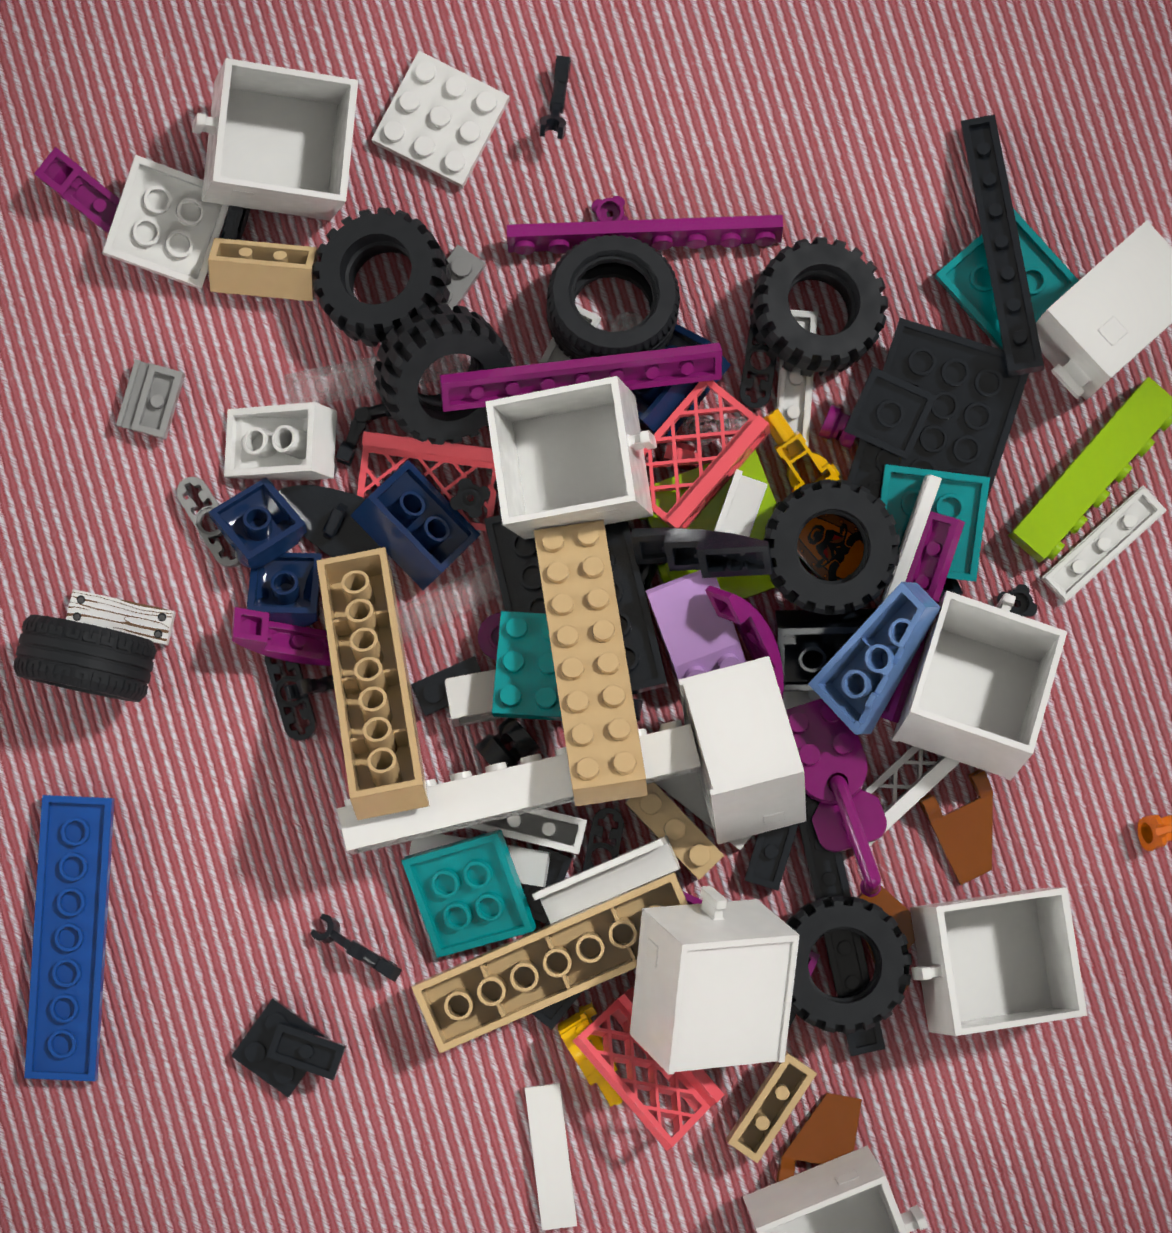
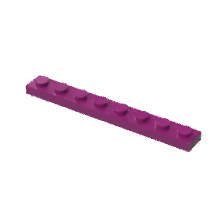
(658, 233)
(634, 369)

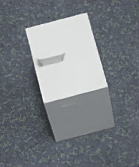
(278, 139)
(1109, 313)
(570, 456)
(981, 685)
(744, 750)
(998, 961)
(713, 984)
(833, 1198)

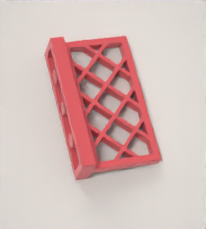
(410, 447)
(721, 466)
(692, 1085)

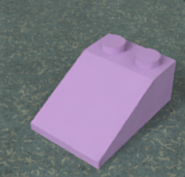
(690, 628)

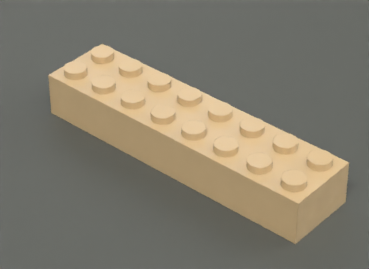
(590, 664)
(371, 684)
(540, 966)

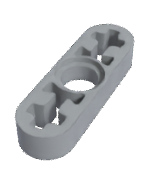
(190, 505)

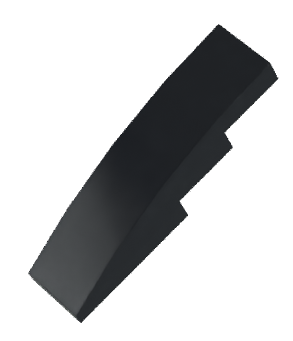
(704, 550)

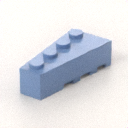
(875, 658)

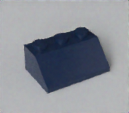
(660, 402)
(415, 525)

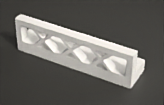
(913, 792)

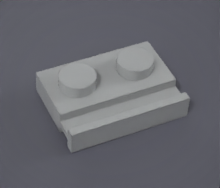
(150, 399)

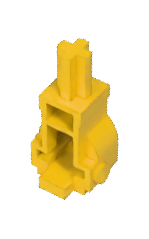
(792, 447)
(569, 1030)

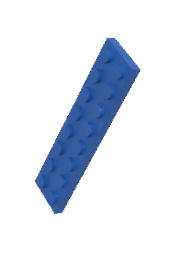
(69, 938)

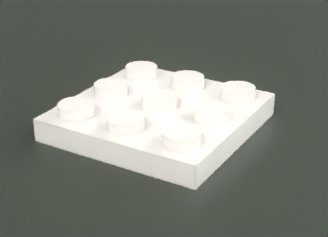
(440, 119)
(164, 223)

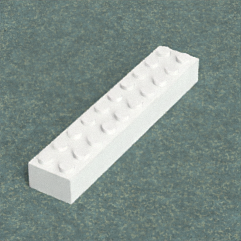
(508, 792)

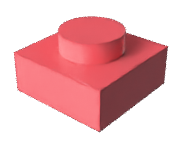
(684, 451)

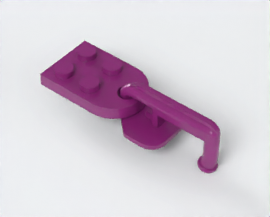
(846, 813)

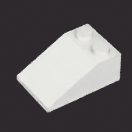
(281, 442)

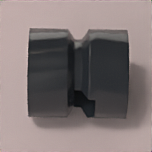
(494, 749)

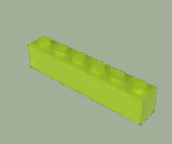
(1093, 470)

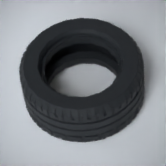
(620, 259)
(84, 658)

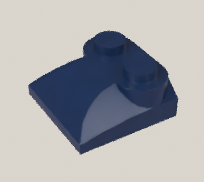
(259, 524)
(287, 589)

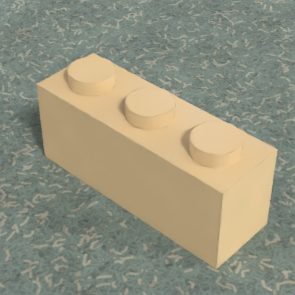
(262, 269)
(687, 840)
(770, 1107)

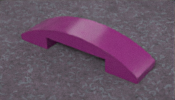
(78, 188)
(751, 627)
(279, 640)

